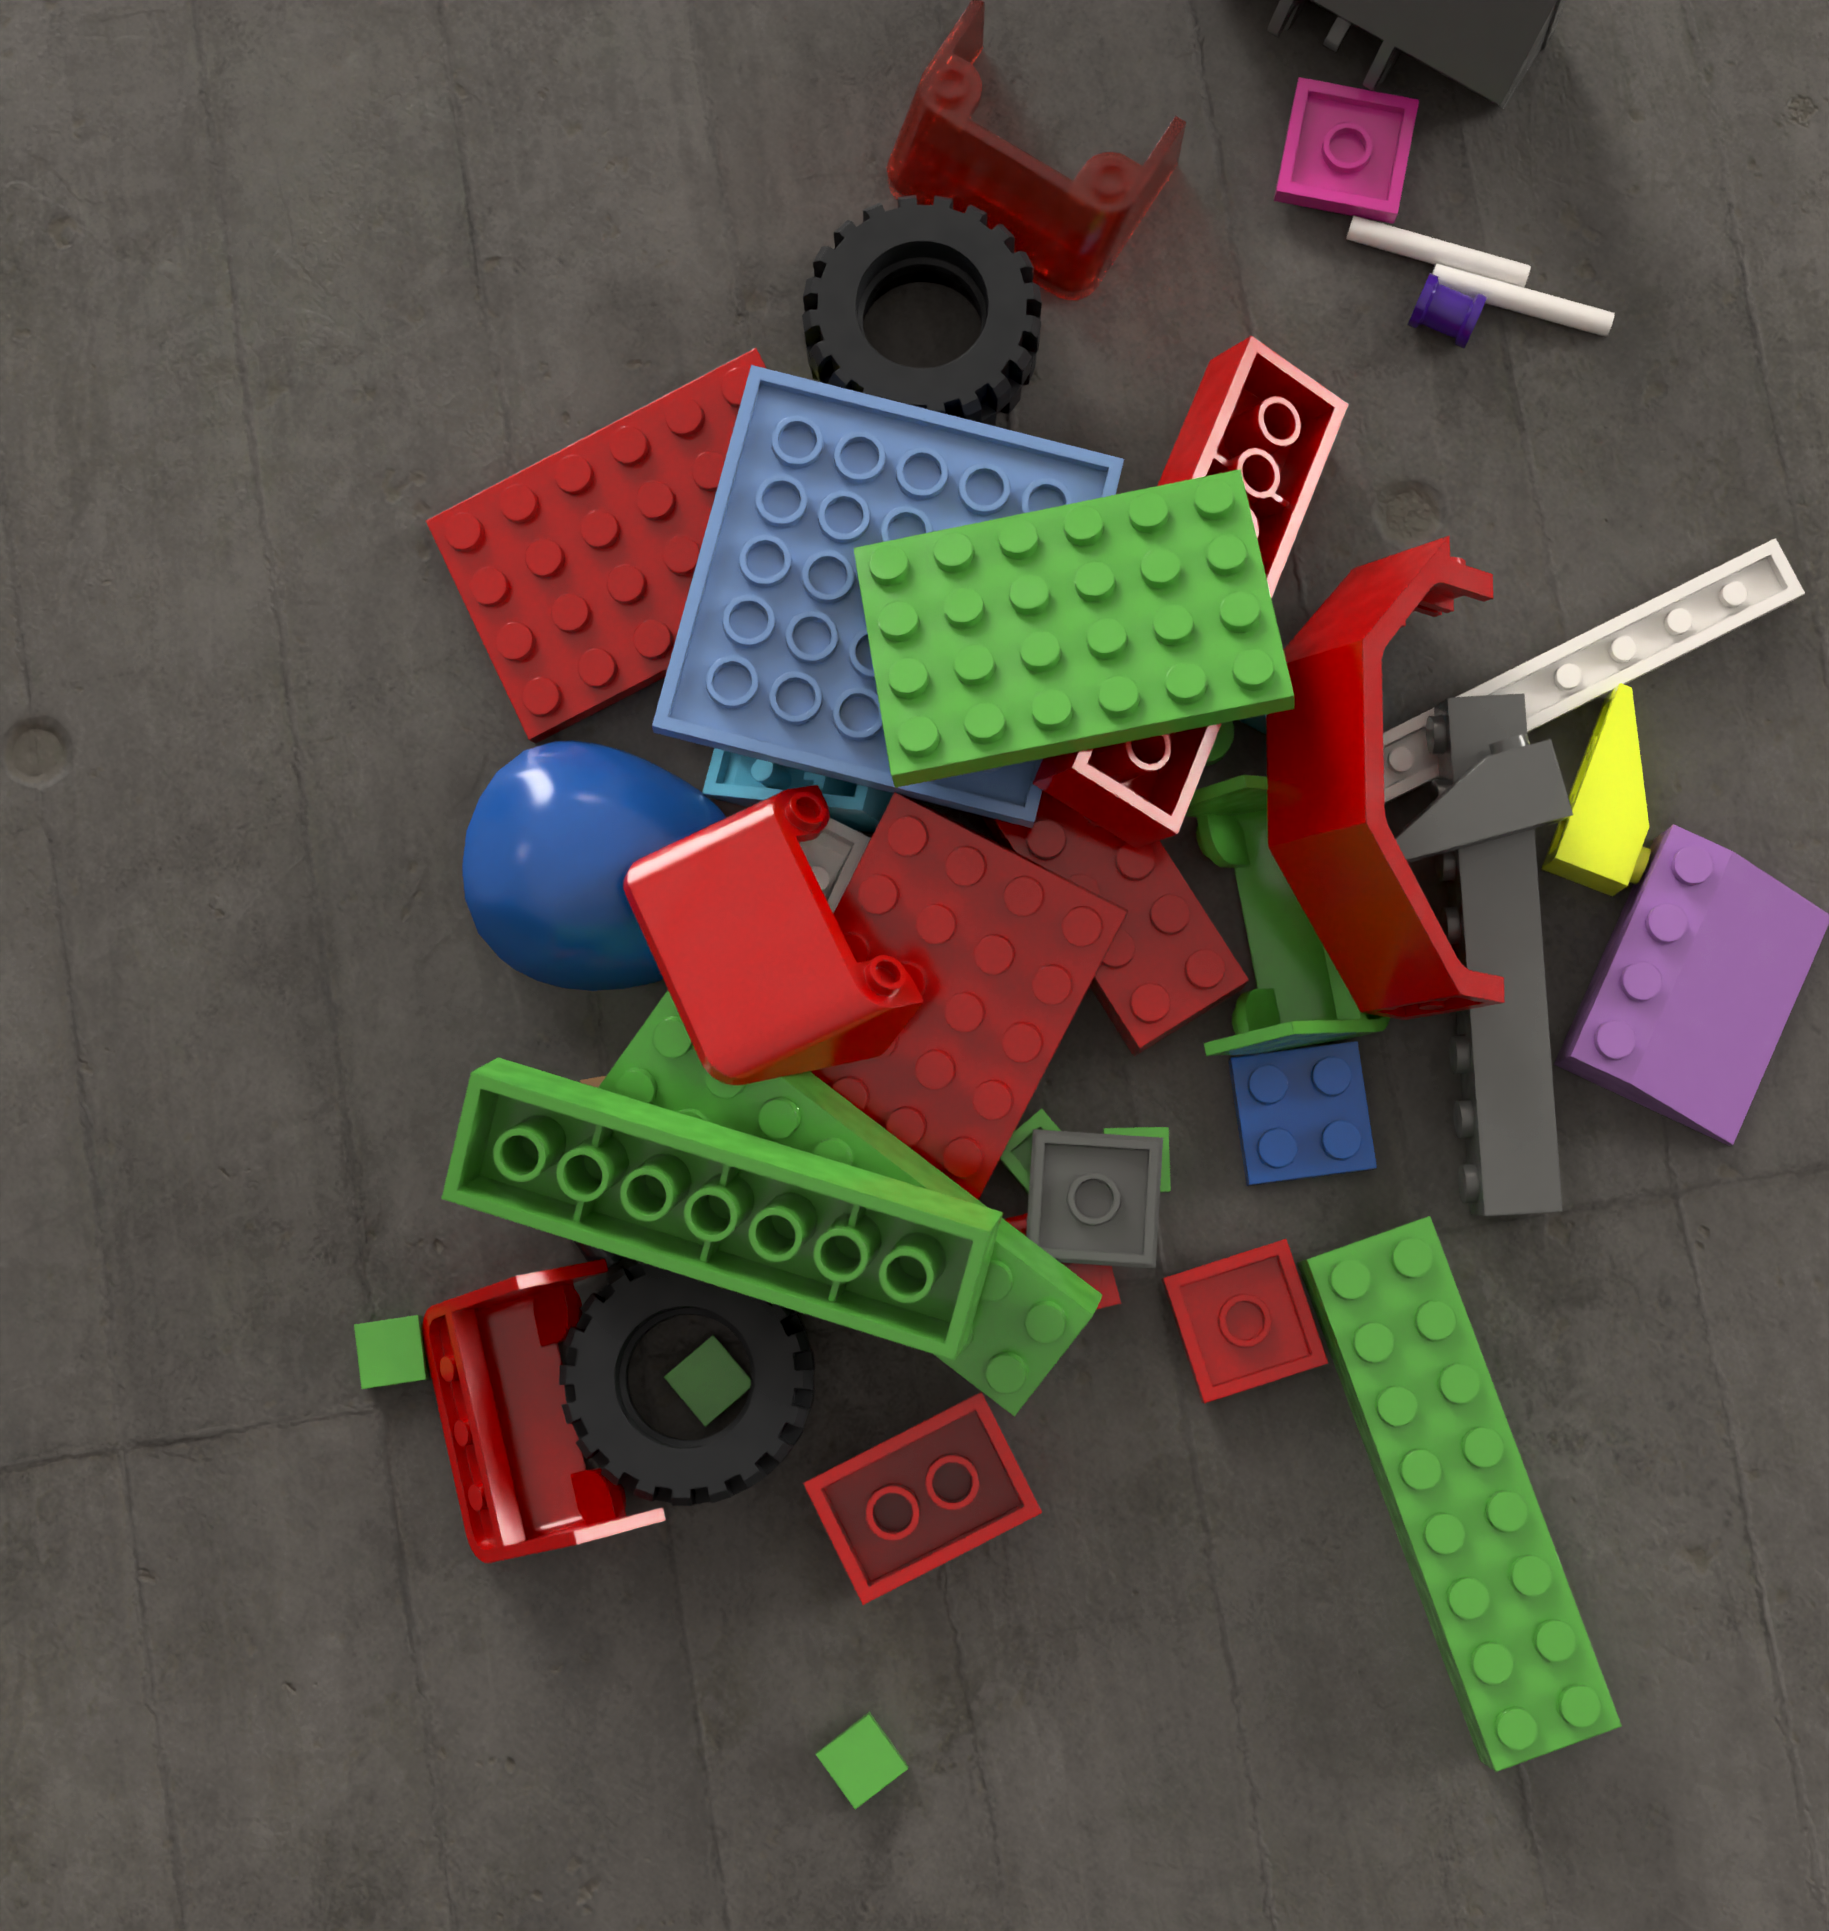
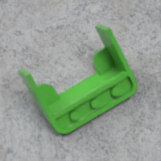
(1298, 987)

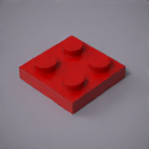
(1244, 1321)

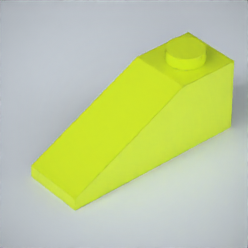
(1609, 808)

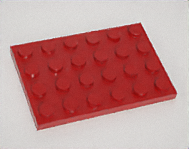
(593, 552)
(1000, 971)

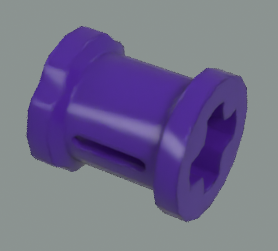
(1447, 310)

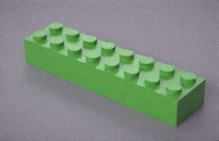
(722, 1206)
(1028, 1299)
(1458, 1495)

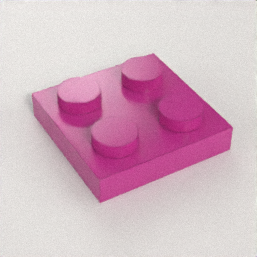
(1346, 150)

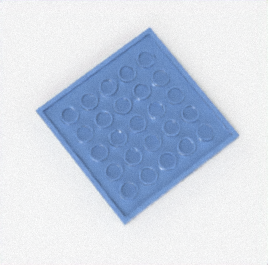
(775, 617)

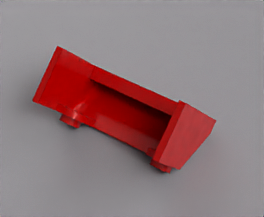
(504, 1419)

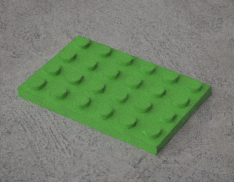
(1071, 629)

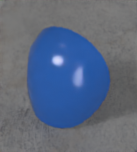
(554, 854)

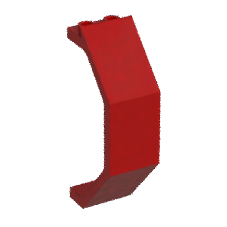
(1330, 792)

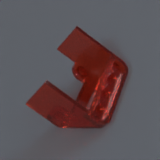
(1061, 223)

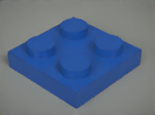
(1302, 1113)

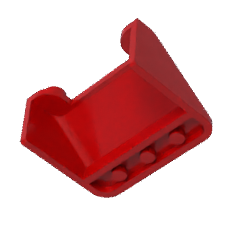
(759, 949)

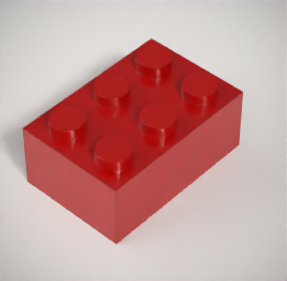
(922, 1497)

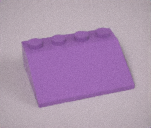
(1695, 985)

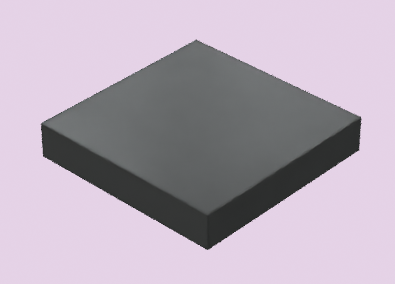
(1095, 1197)

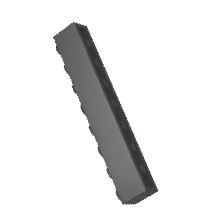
(1497, 932)

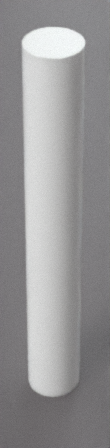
(1436, 251)
(1527, 301)

